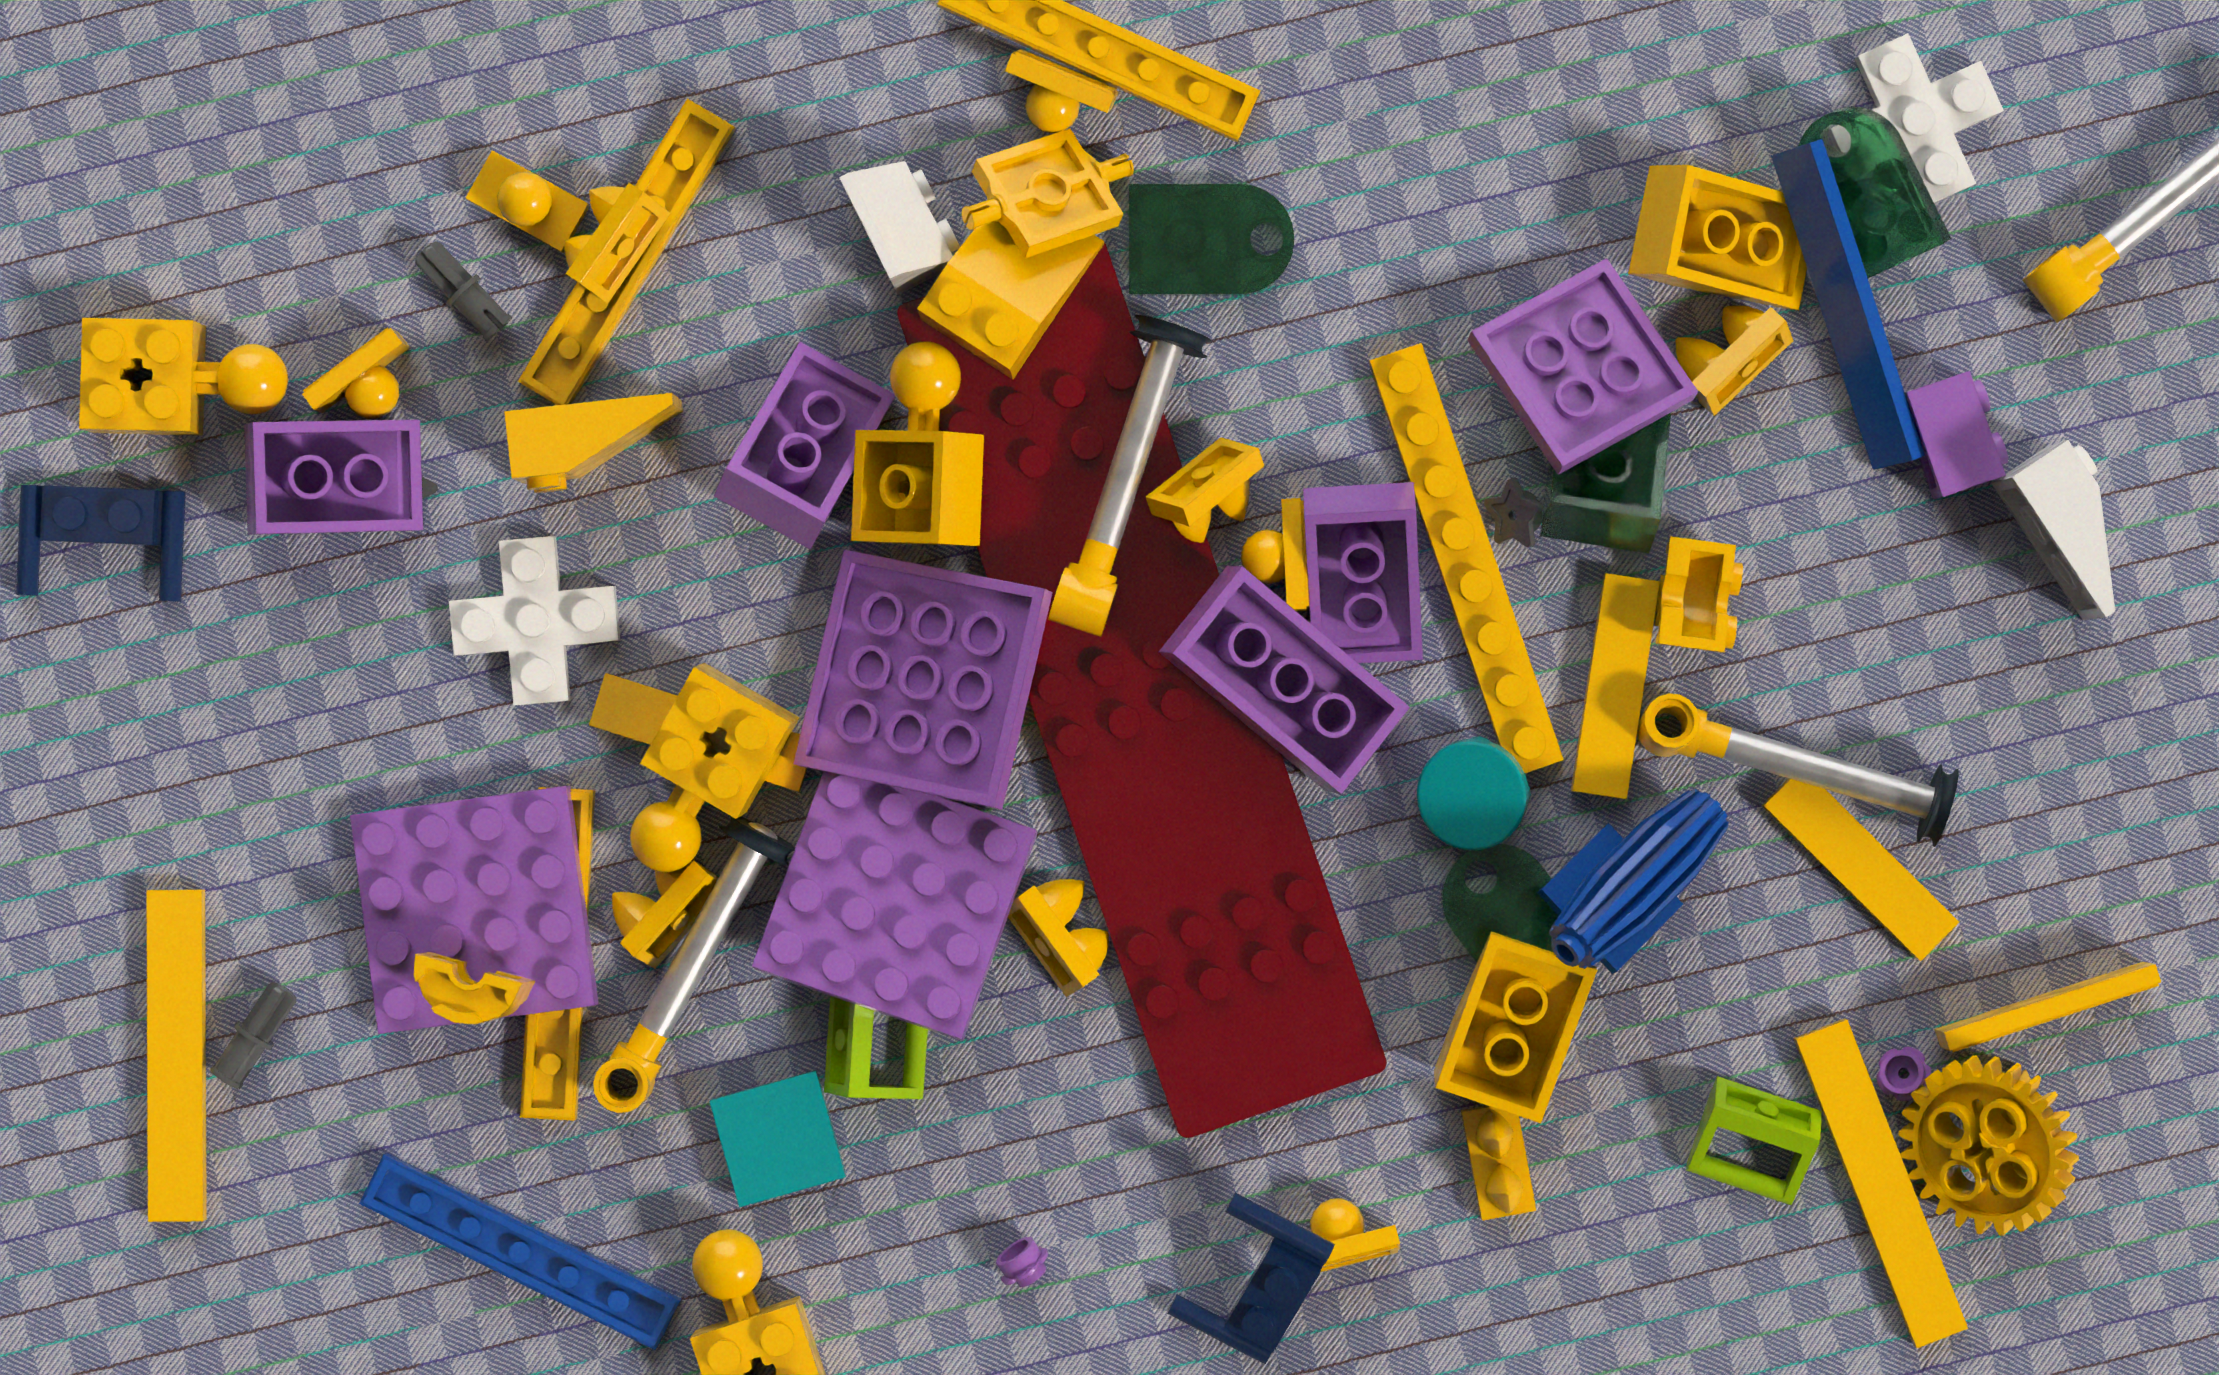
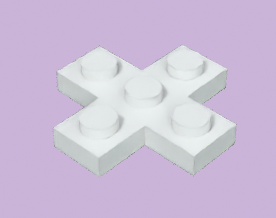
(1926, 111)
(534, 620)

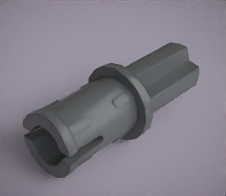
(462, 290)
(254, 1035)

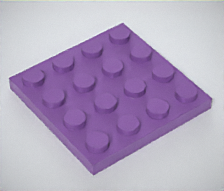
(923, 678)
(478, 885)
(895, 901)

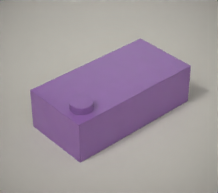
(1284, 679)

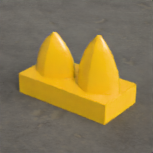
(626, 228)
(1720, 373)
(1210, 479)
(1041, 921)
(657, 927)
(1498, 1162)

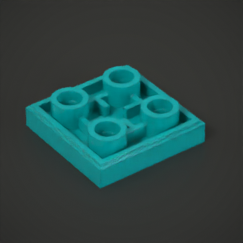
(778, 1138)

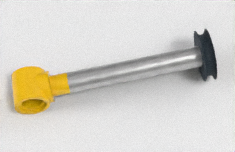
(2073, 273)
(1087, 587)
(1698, 734)
(641, 1052)

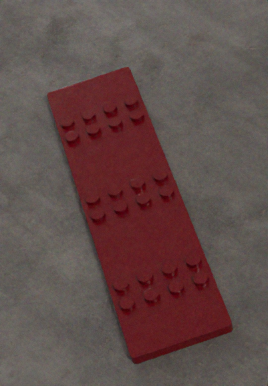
(1164, 786)

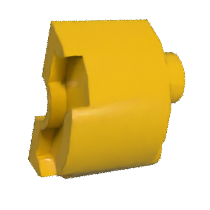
(1696, 595)
(462, 999)

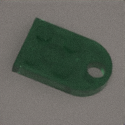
(1880, 189)
(1199, 239)
(1507, 908)

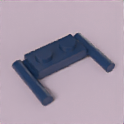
(102, 518)
(1272, 1291)

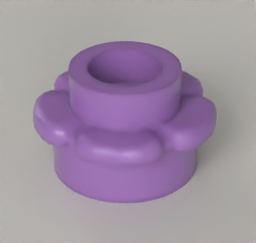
(1892, 1063)
(1022, 1262)

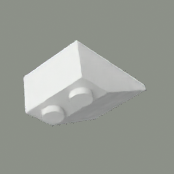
(900, 223)
(2064, 520)

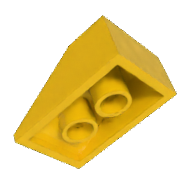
(1718, 237)
(998, 299)
(575, 438)
(1513, 1027)

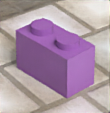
(1956, 435)

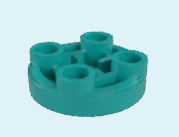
(1472, 794)

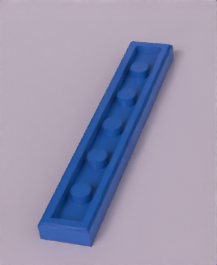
(1847, 305)
(520, 1251)

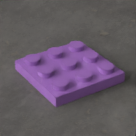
(1582, 366)

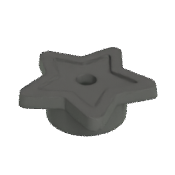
(1527, 509)

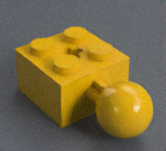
(172, 403)
(919, 480)
(667, 832)
(728, 1269)

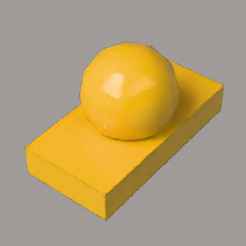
(1055, 97)
(527, 201)
(362, 378)
(1279, 556)
(1344, 1226)

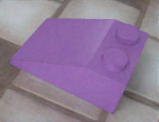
(802, 445)
(333, 476)
(1365, 569)

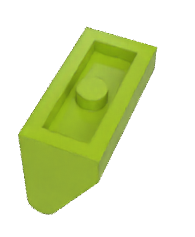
(850, 1056)
(1761, 1118)

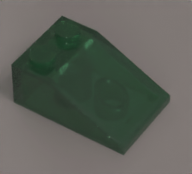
(1611, 495)

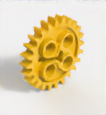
(1988, 1145)

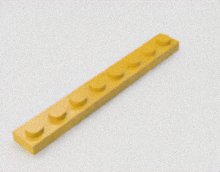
(1465, 557)

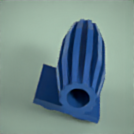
(1627, 888)

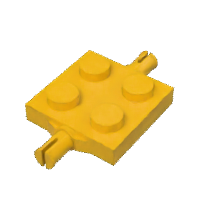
(1047, 192)

